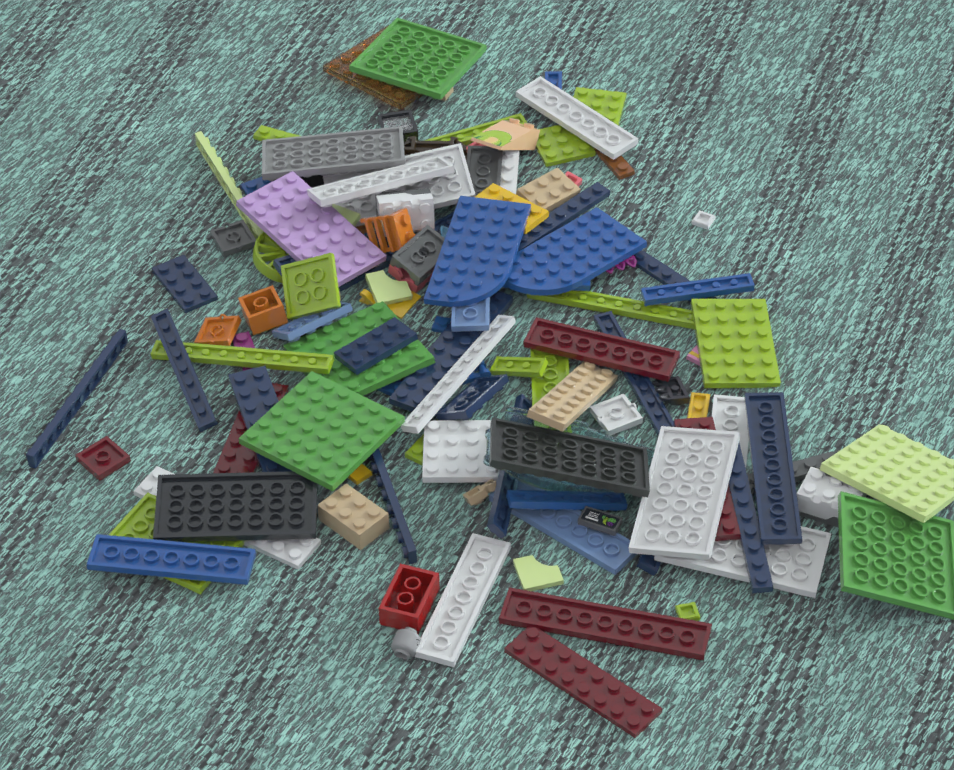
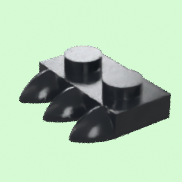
(672, 391)

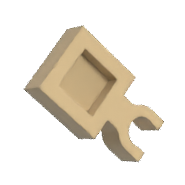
(477, 494)

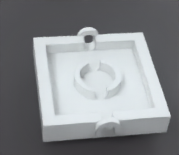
(616, 414)

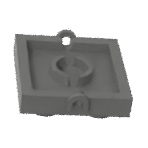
(234, 238)

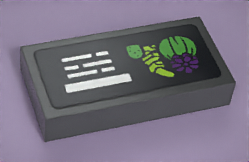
(600, 521)

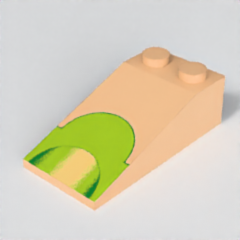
(509, 136)

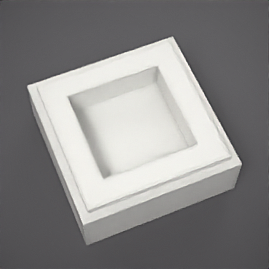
(703, 220)

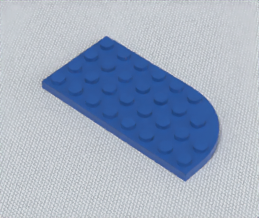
(477, 251)
(573, 255)

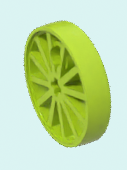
(272, 251)

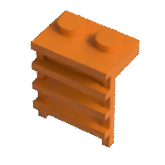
(397, 229)

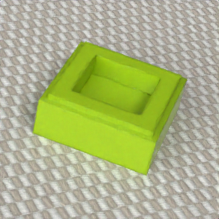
(687, 611)

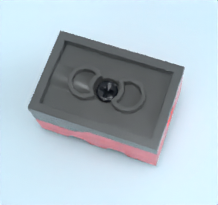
(417, 259)

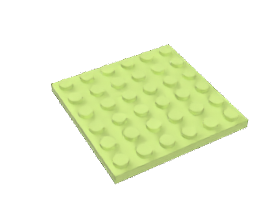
(896, 472)

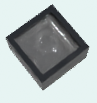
(397, 119)

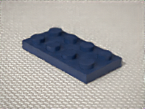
(184, 283)
(375, 345)
(472, 397)

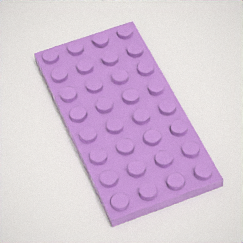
(308, 229)

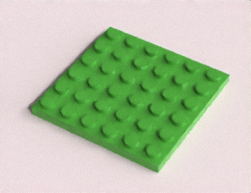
(418, 58)
(346, 330)
(322, 430)
(896, 556)

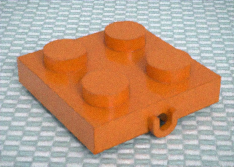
(218, 330)

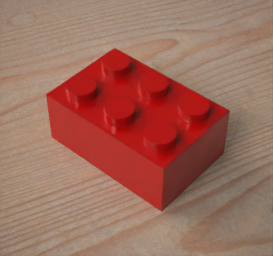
(409, 598)

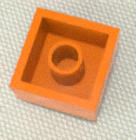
(263, 310)

